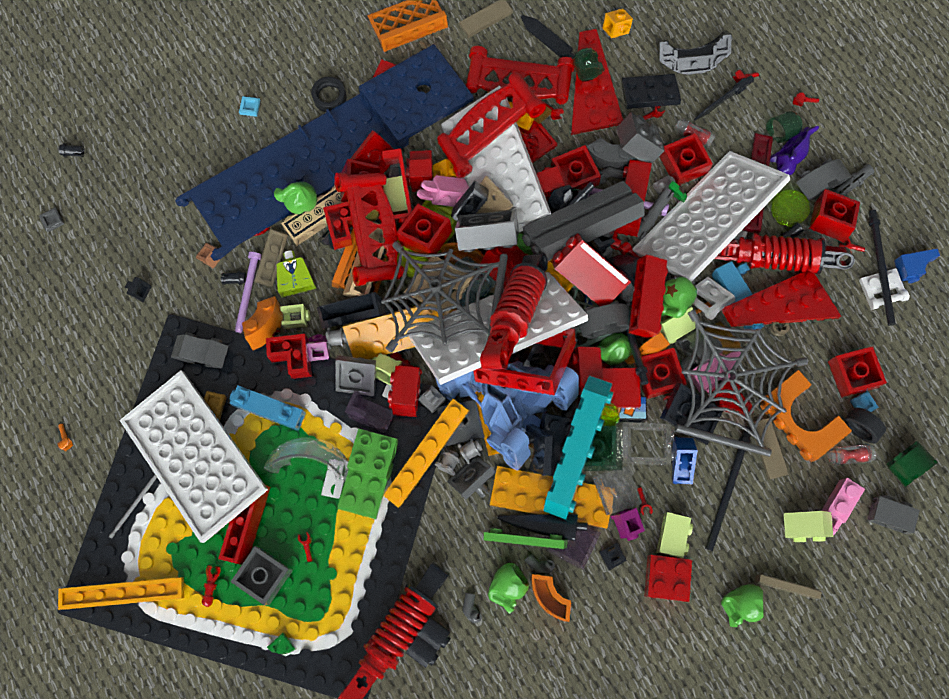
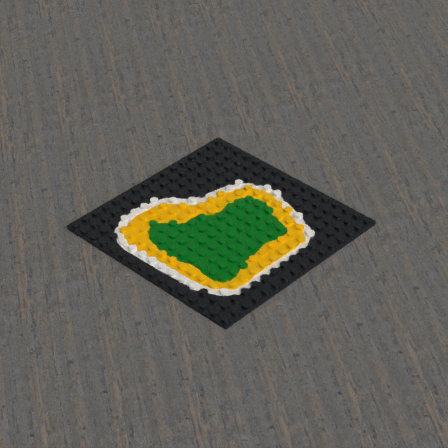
(325, 603)

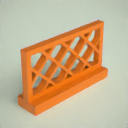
(412, 30)
(346, 263)

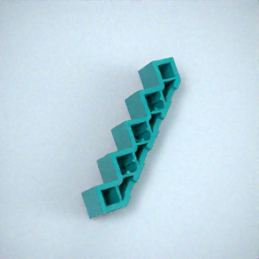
(578, 447)

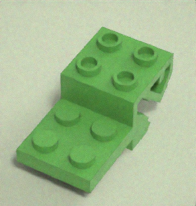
(368, 473)

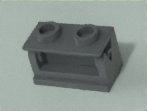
(893, 515)

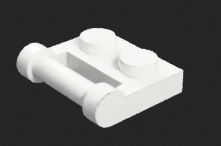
(871, 286)
(715, 295)

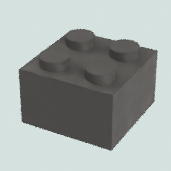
(640, 138)
(261, 576)

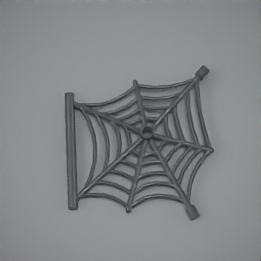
(436, 290)
(685, 429)

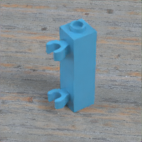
(730, 278)
(267, 408)

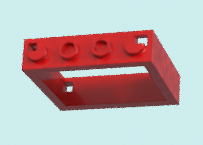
(533, 382)

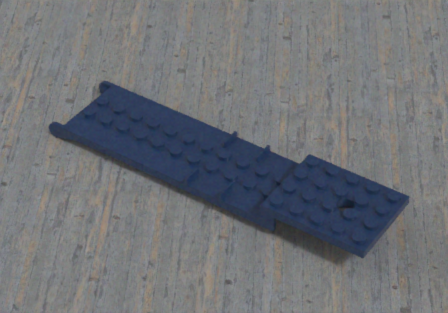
(242, 197)

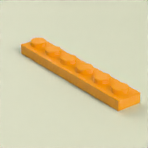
(426, 452)
(120, 593)

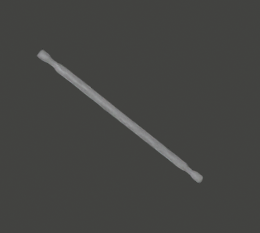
(133, 506)

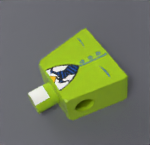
(293, 275)

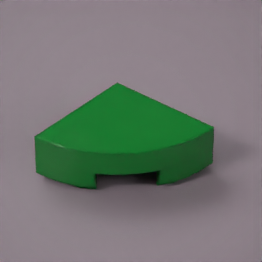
(674, 187)
(281, 645)

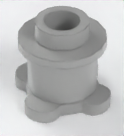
(335, 337)
(470, 450)
(448, 462)

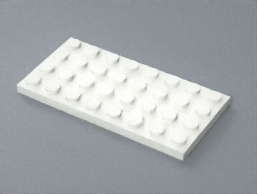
(507, 165)
(712, 214)
(462, 353)
(193, 456)

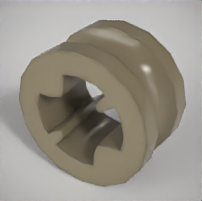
(779, 333)

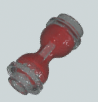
(686, 128)
(859, 454)

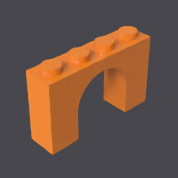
(811, 444)

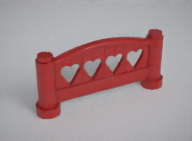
(558, 75)
(523, 102)
(357, 187)

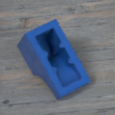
(913, 265)
(684, 460)

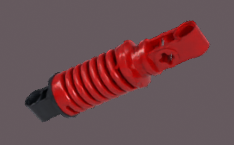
(786, 251)
(515, 310)
(395, 632)

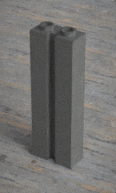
(587, 217)

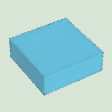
(249, 106)

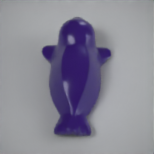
(793, 151)

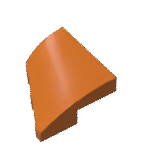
(654, 345)

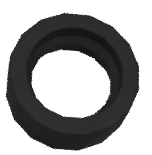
(328, 82)
(865, 425)

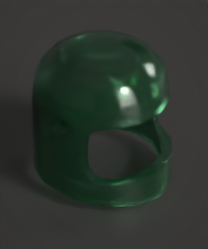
(587, 64)
(790, 122)

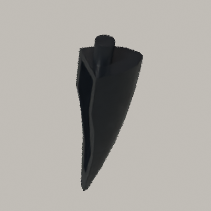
(547, 524)

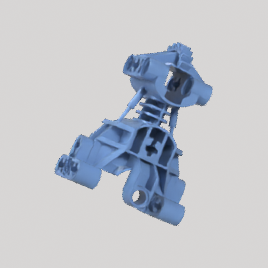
(511, 409)

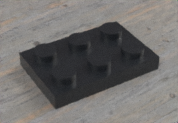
(651, 91)
(679, 407)
(559, 428)

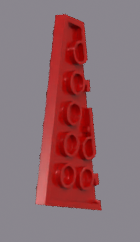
(594, 100)
(786, 302)

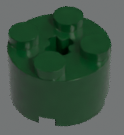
(911, 463)

